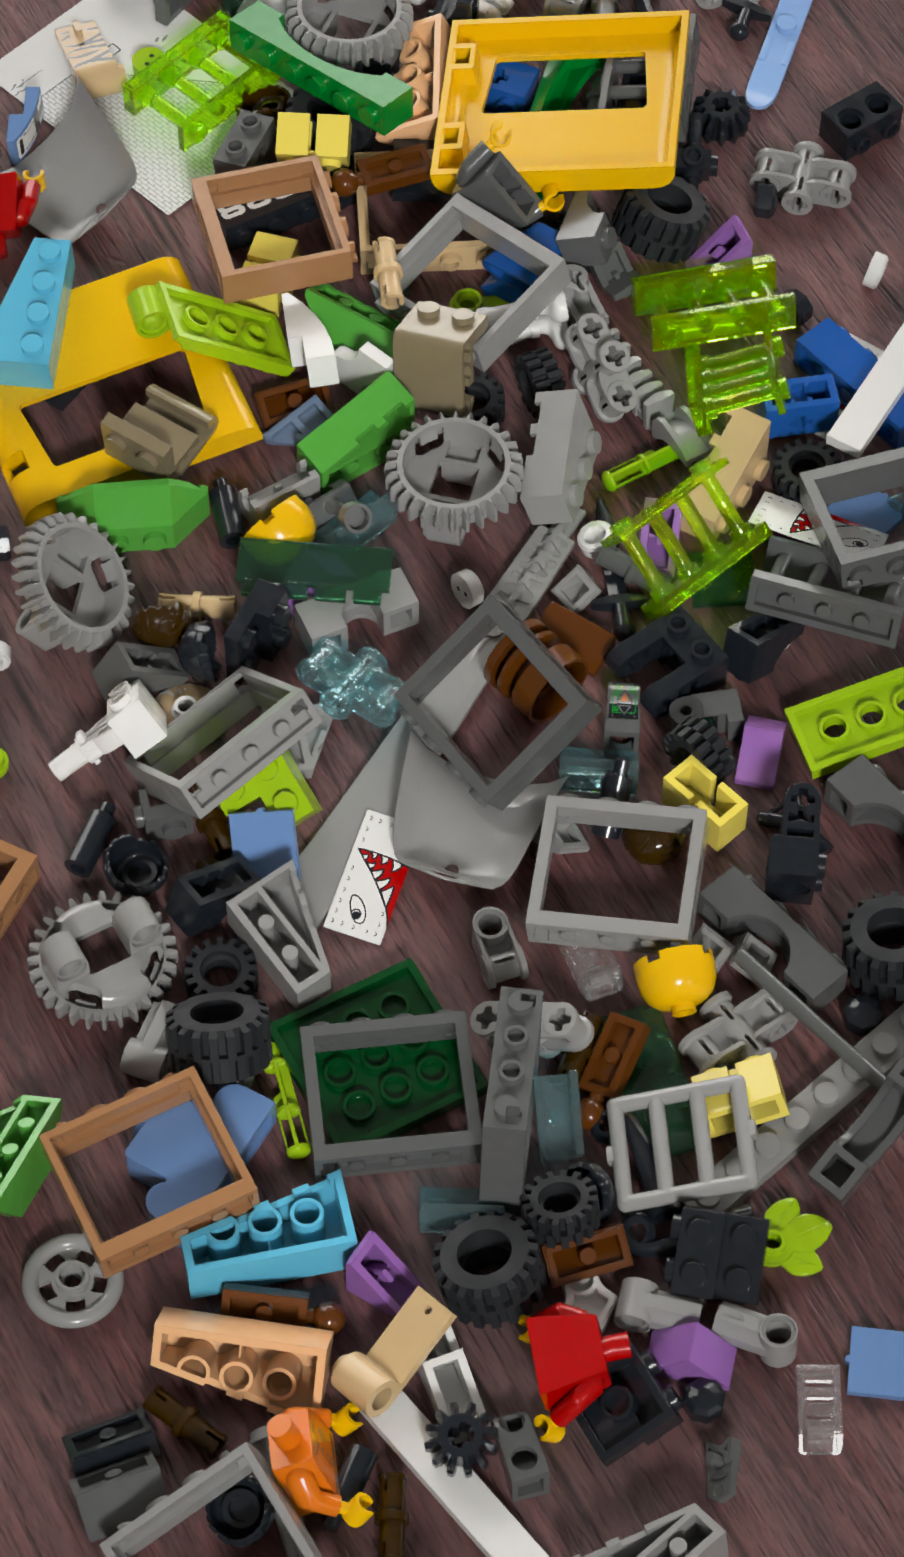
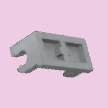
(260, 504)

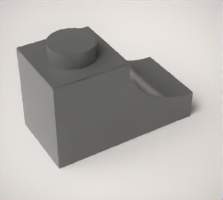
(585, 233)
(153, 665)

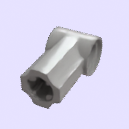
(147, 1054)
(646, 1307)
(753, 1333)

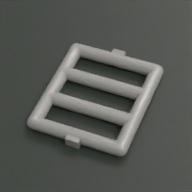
(655, 1102)

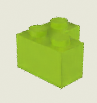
(279, 787)

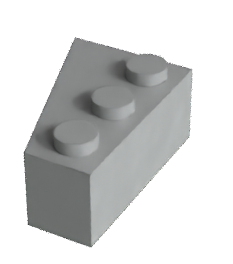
(561, 458)
(279, 931)
(678, 1534)

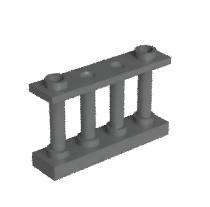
(615, 66)
(803, 589)

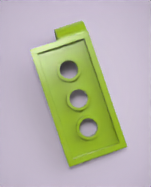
(211, 327)
(846, 708)

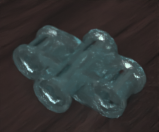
(351, 682)

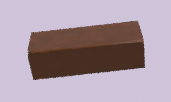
(282, 400)
(580, 634)
(596, 1256)

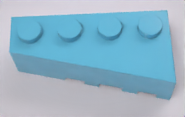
(36, 314)
(274, 1242)

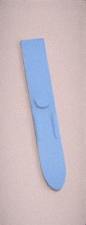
(776, 53)

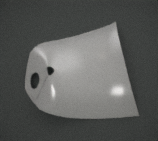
(81, 169)
(445, 826)

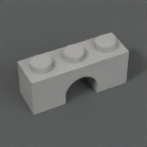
(329, 620)

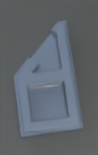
(298, 423)

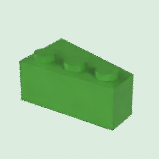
(359, 432)

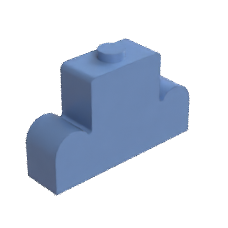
(179, 1156)

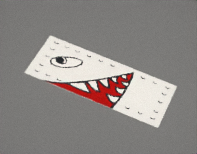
(791, 520)
(368, 883)

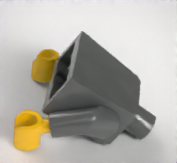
(497, 186)

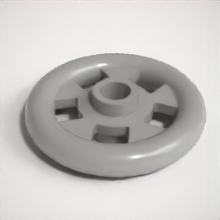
(54, 1310)

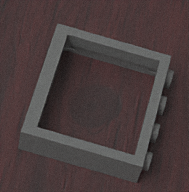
(845, 482)
(542, 749)
(510, 1098)
(399, 1152)

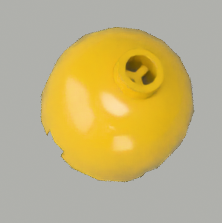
(288, 522)
(677, 980)

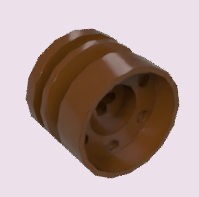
(520, 680)

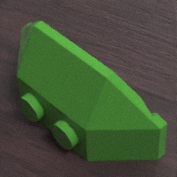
(351, 320)
(140, 512)
(21, 1154)

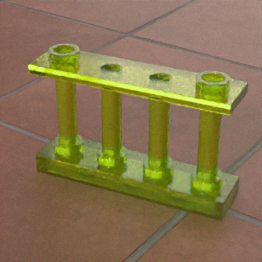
(182, 59)
(708, 285)
(735, 380)
(717, 555)

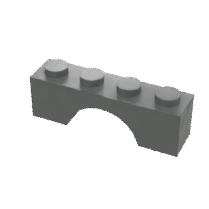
(865, 795)
(738, 906)
(864, 1143)

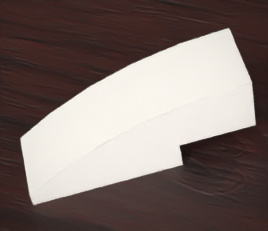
(309, 343)
(449, 1379)

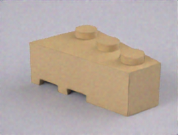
(746, 448)

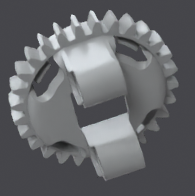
(316, 24)
(463, 462)
(64, 561)
(61, 967)

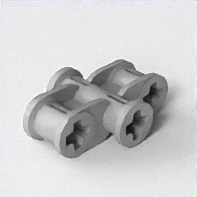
(804, 178)
(595, 357)
(560, 1027)
(736, 1031)

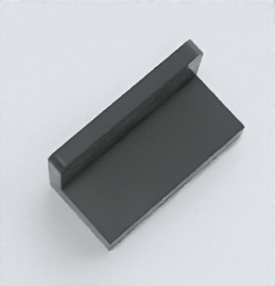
(116, 1493)

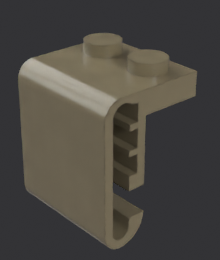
(437, 356)
(160, 435)

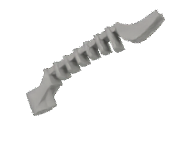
(653, 404)

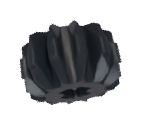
(723, 115)
(469, 1452)

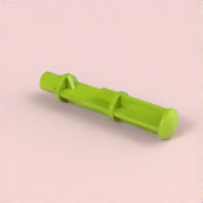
(642, 464)
(287, 1105)

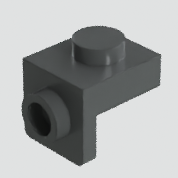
(616, 275)
(161, 820)

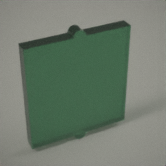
(726, 589)

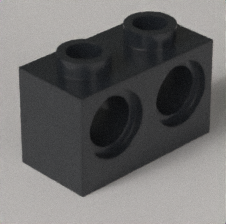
(861, 121)

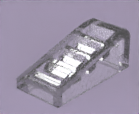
(597, 980)
(819, 1435)

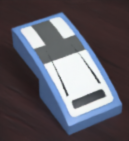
(25, 127)

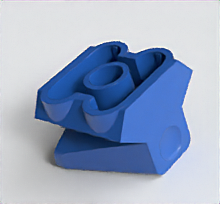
(507, 277)

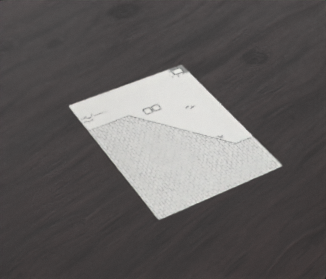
(149, 136)

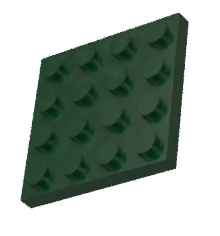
(377, 1088)

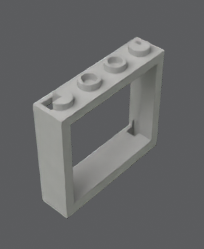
(465, 215)
(241, 758)
(613, 932)
(198, 1491)

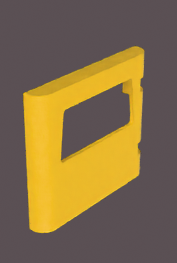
(571, 146)
(95, 345)

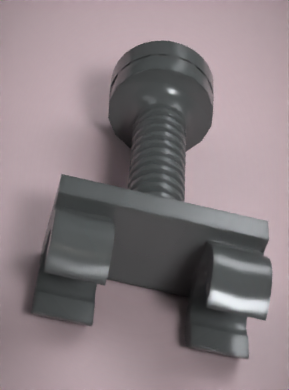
(343, 504)

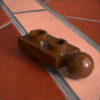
(384, 171)
(611, 1064)
(280, 1307)

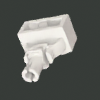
(130, 720)

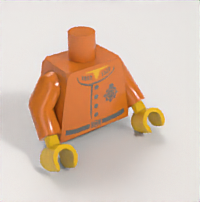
(306, 1461)

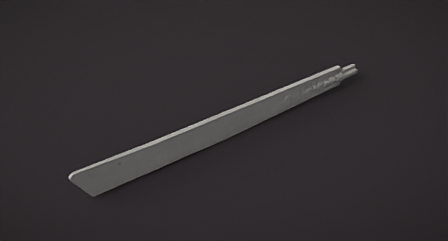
(448, 704)

